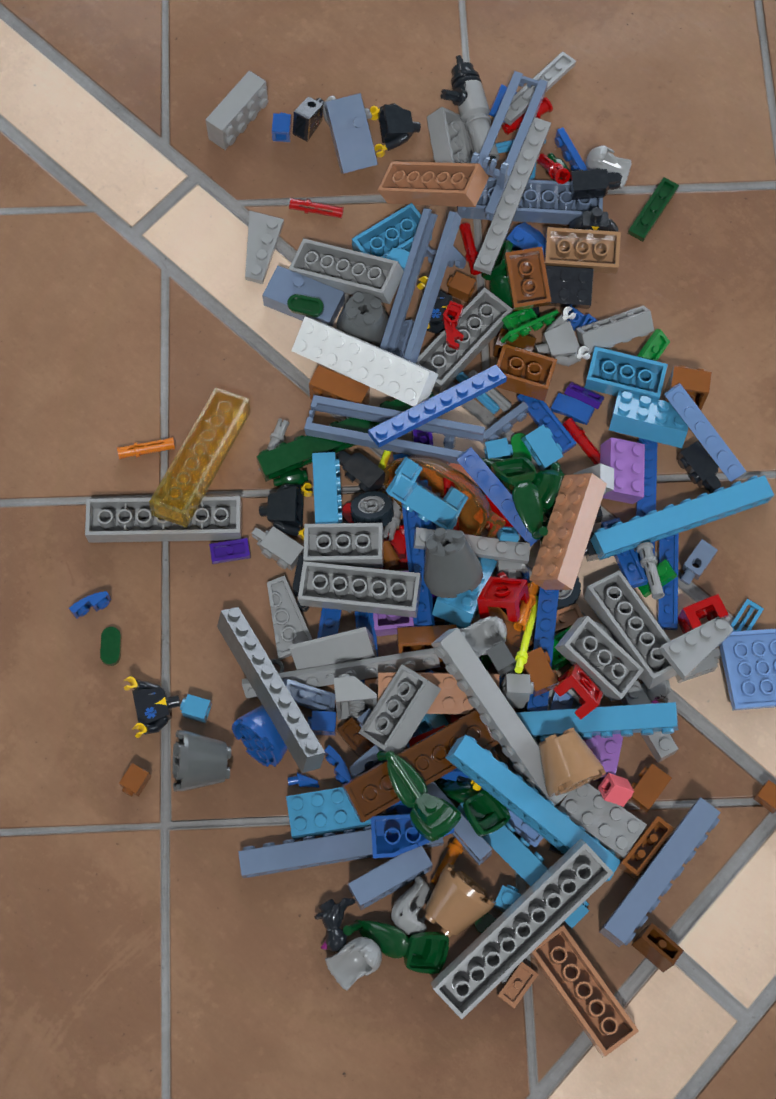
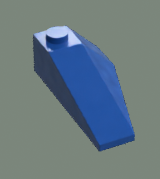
(526, 237)
(395, 835)

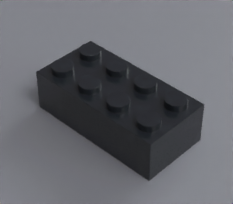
(570, 286)

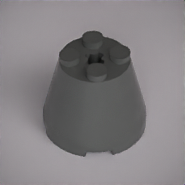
(364, 318)
(450, 564)
(199, 761)

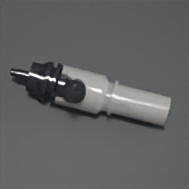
(472, 104)

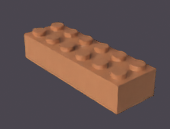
(433, 183)
(568, 532)
(450, 698)
(583, 992)

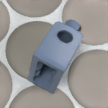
(702, 556)

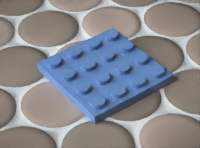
(750, 668)

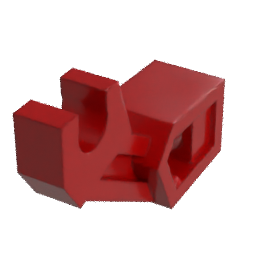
(452, 334)

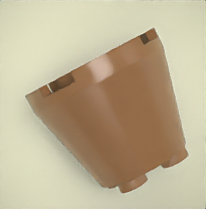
(568, 763)
(457, 901)

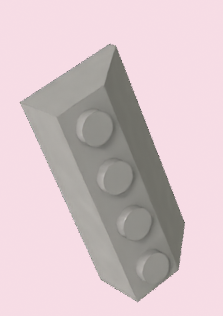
(449, 137)
(334, 649)
(352, 697)
(399, 710)

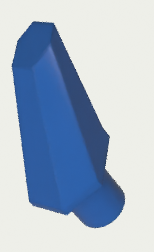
(303, 781)

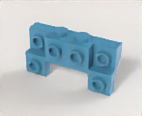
(416, 497)

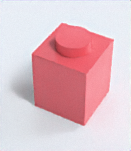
(616, 789)

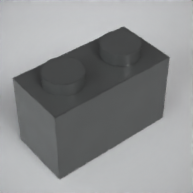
(502, 659)

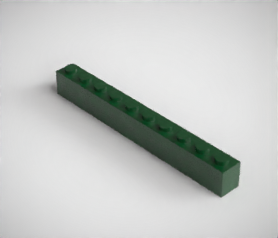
(299, 451)

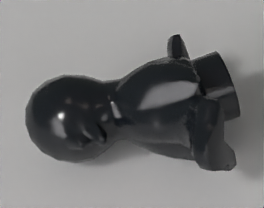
(332, 918)

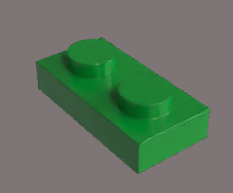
(654, 346)
(665, 573)

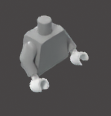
(561, 343)

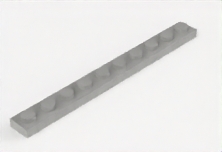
(512, 196)
(360, 669)

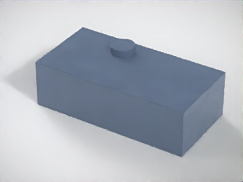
(350, 133)
(287, 283)
(390, 877)

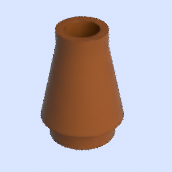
(390, 557)

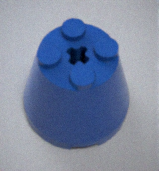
(260, 737)

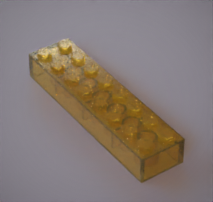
(200, 457)

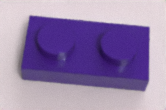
(584, 395)
(229, 551)

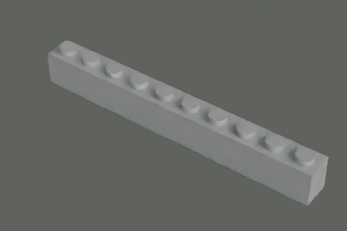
(493, 709)

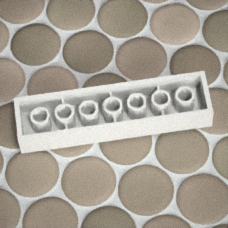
(364, 362)

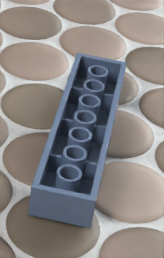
(540, 203)
(662, 869)

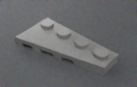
(261, 244)
(286, 617)
(696, 645)

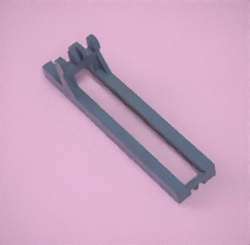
(507, 167)
(444, 256)
(448, 428)
(463, 831)

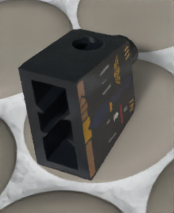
(307, 118)

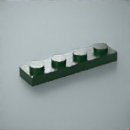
(653, 209)

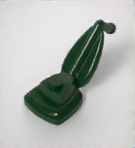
(498, 279)
(517, 476)
(546, 481)
(481, 809)
(430, 814)
(421, 952)

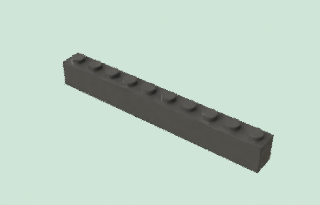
(271, 690)

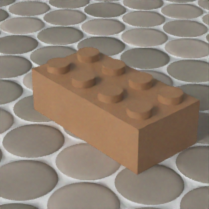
(583, 249)

